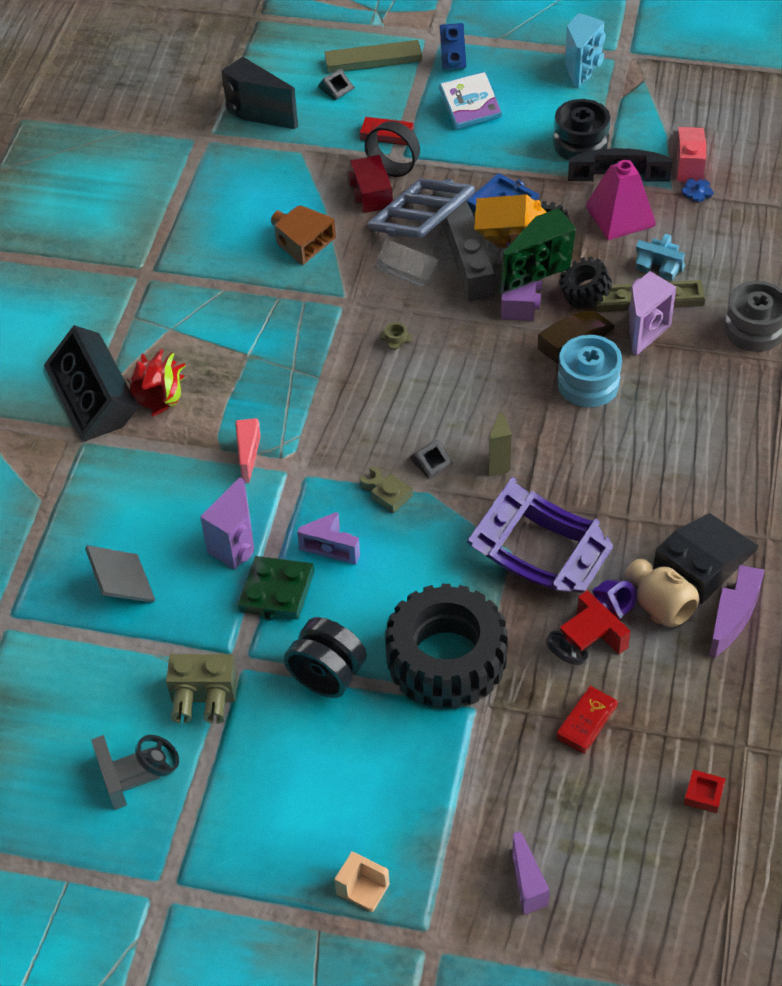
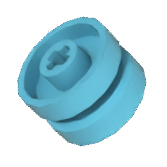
(589, 370)

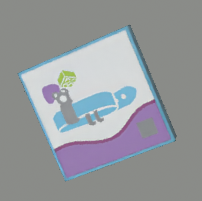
(470, 100)

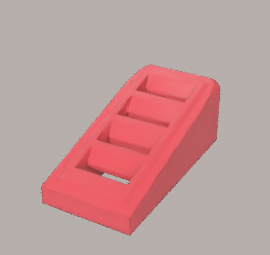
(248, 441)

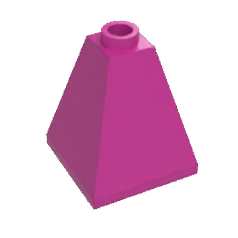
(620, 202)

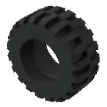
(447, 680)

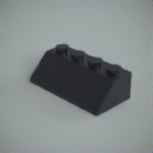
(90, 384)

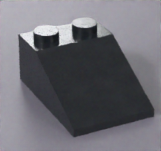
(258, 95)
(704, 553)

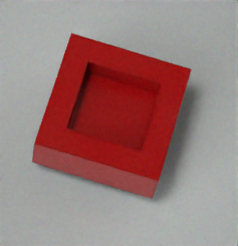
(704, 791)

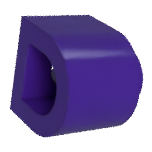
(616, 596)

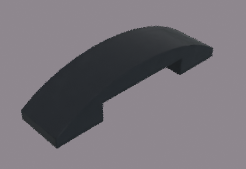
(650, 164)

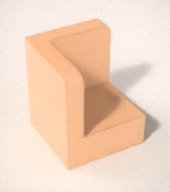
(362, 881)

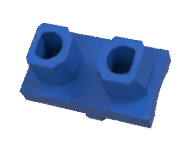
(452, 46)

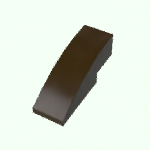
(558, 334)

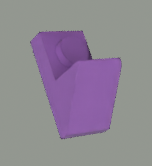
(324, 539)

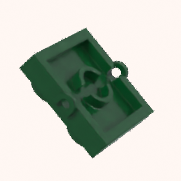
(276, 588)

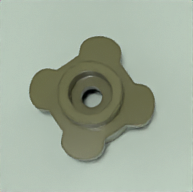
(395, 335)

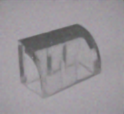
(406, 263)

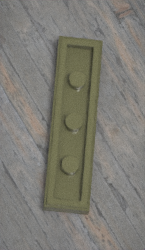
(373, 56)
(687, 295)

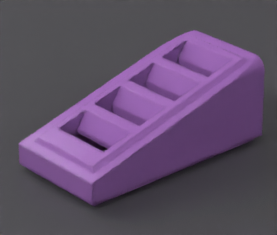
(530, 881)

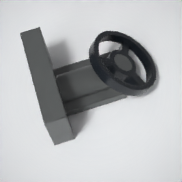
(133, 769)

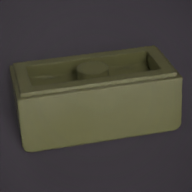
(500, 447)

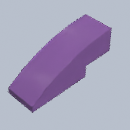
(736, 608)

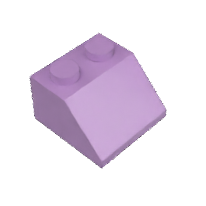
(649, 310)

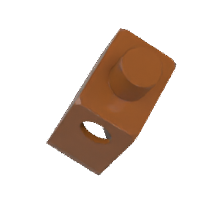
(303, 232)

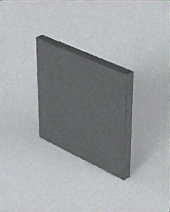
(119, 574)

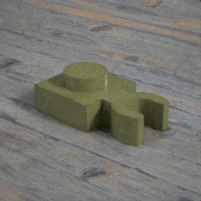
(387, 491)

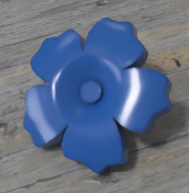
(697, 190)

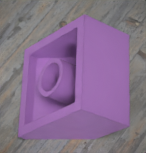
(229, 527)

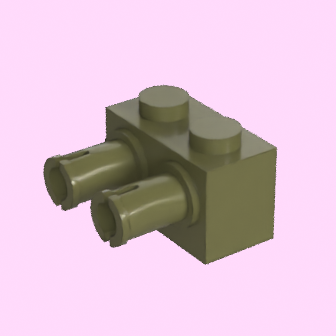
(201, 679)

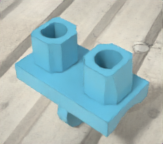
(660, 253)

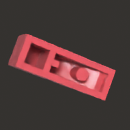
(691, 153)

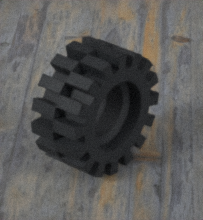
(591, 291)

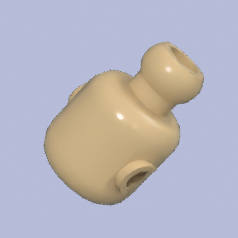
(663, 593)

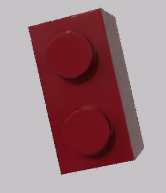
(370, 183)

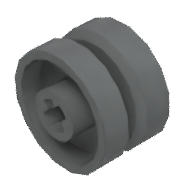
(755, 316)

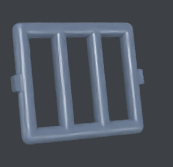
(430, 219)

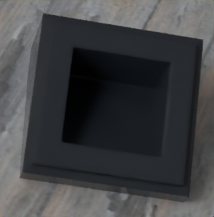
(336, 84)
(431, 458)

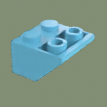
(584, 47)

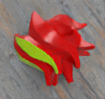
(157, 382)

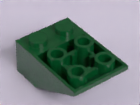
(538, 251)

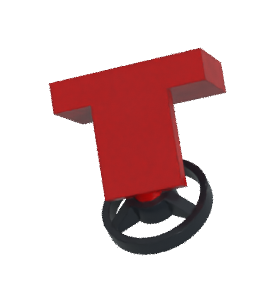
(585, 628)

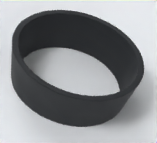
(393, 168)

